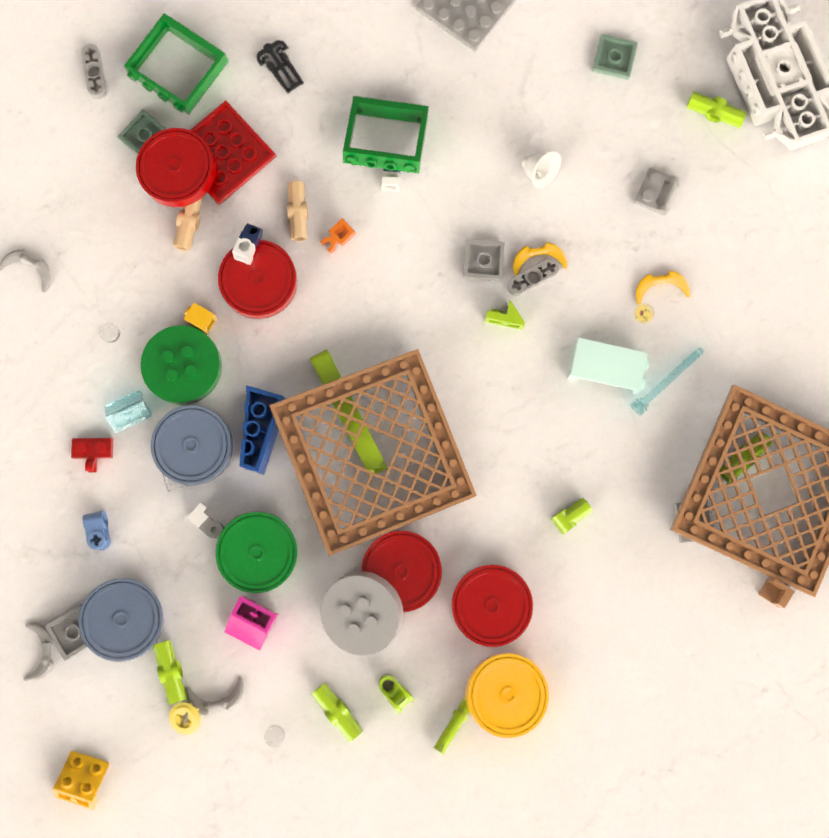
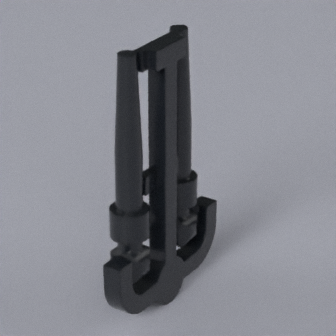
(268, 49)

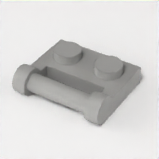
(651, 188)

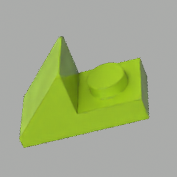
(510, 319)

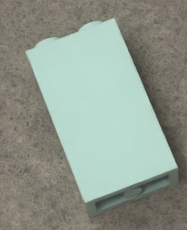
(608, 364)

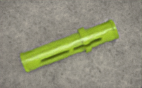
(452, 728)

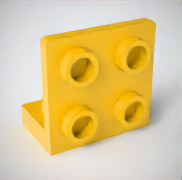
(80, 780)

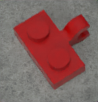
(92, 450)

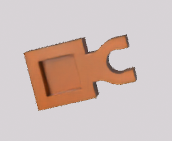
(340, 233)

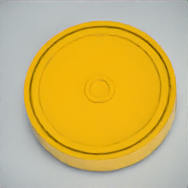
(507, 695)

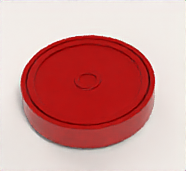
(175, 167)
(263, 286)
(407, 564)
(492, 605)

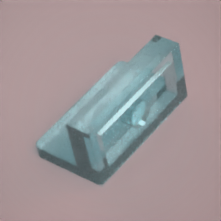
(127, 411)

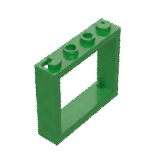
(150, 42)
(387, 110)

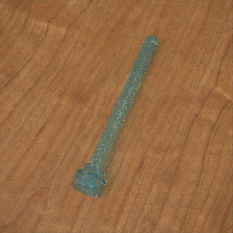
(640, 405)

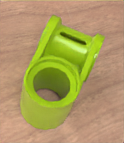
(396, 693)

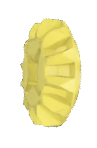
(176, 718)

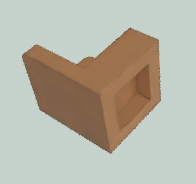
(776, 592)

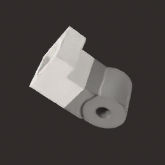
(205, 522)

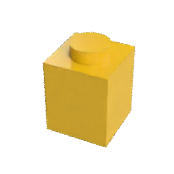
(199, 318)

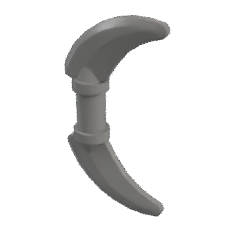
(21, 256)
(46, 663)
(226, 703)

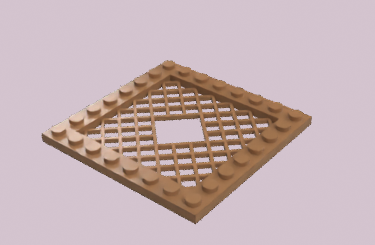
(413, 367)
(707, 471)

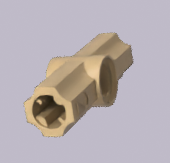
(297, 211)
(187, 223)

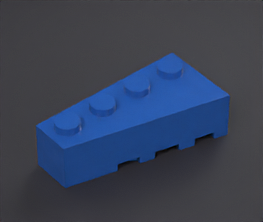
(259, 429)

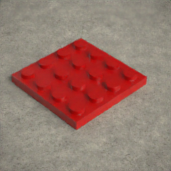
(236, 150)

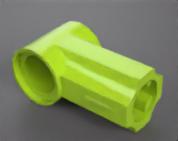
(567, 518)

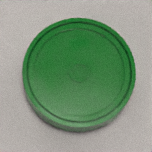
(181, 365)
(256, 552)

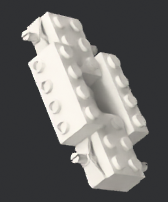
(792, 96)

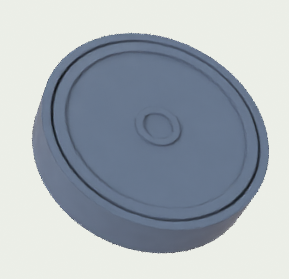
(191, 445)
(121, 620)

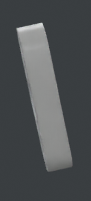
(88, 65)
(518, 278)

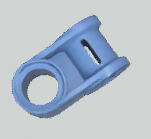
(97, 527)

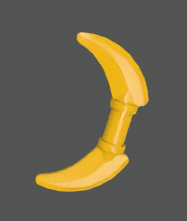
(547, 249)
(649, 281)

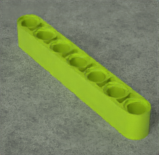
(365, 444)

